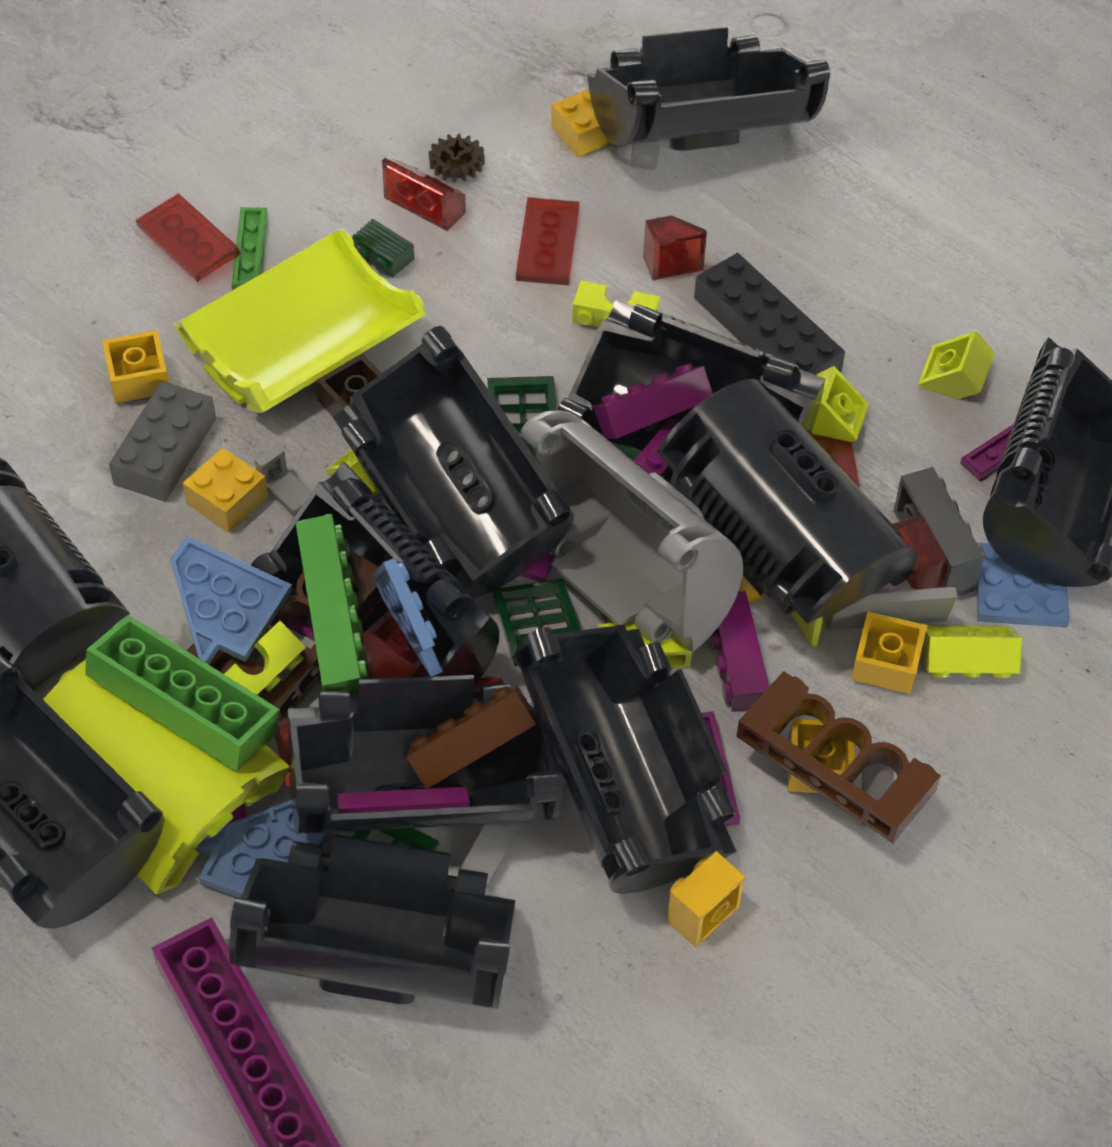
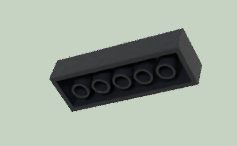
(764, 316)

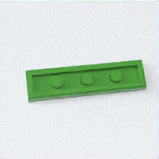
(251, 245)

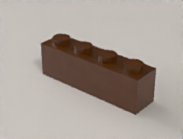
(471, 736)

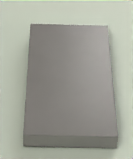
(909, 605)

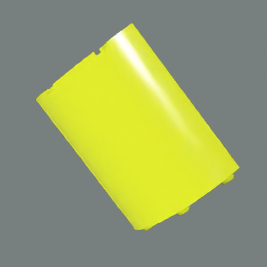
(296, 322)
(172, 772)

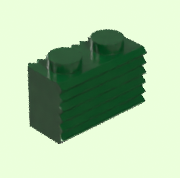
(383, 248)

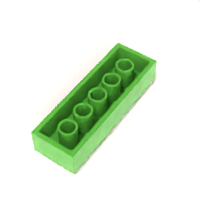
(332, 604)
(182, 692)

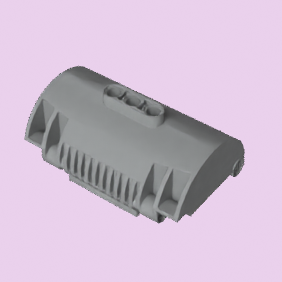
(634, 537)

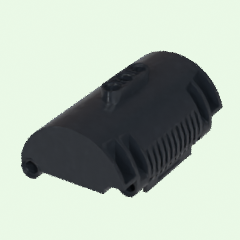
(702, 90)
(643, 343)
(403, 435)
(1055, 477)
(783, 504)
(48, 591)
(463, 629)
(364, 745)
(629, 752)
(98, 818)
(374, 923)

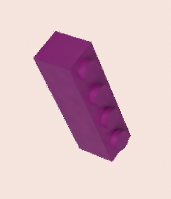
(653, 401)
(739, 656)

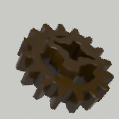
(456, 157)

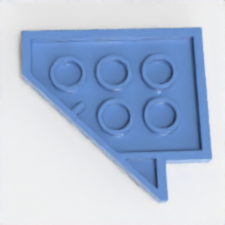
(225, 599)
(405, 609)
(242, 841)

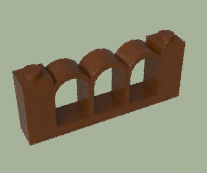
(289, 693)
(789, 699)

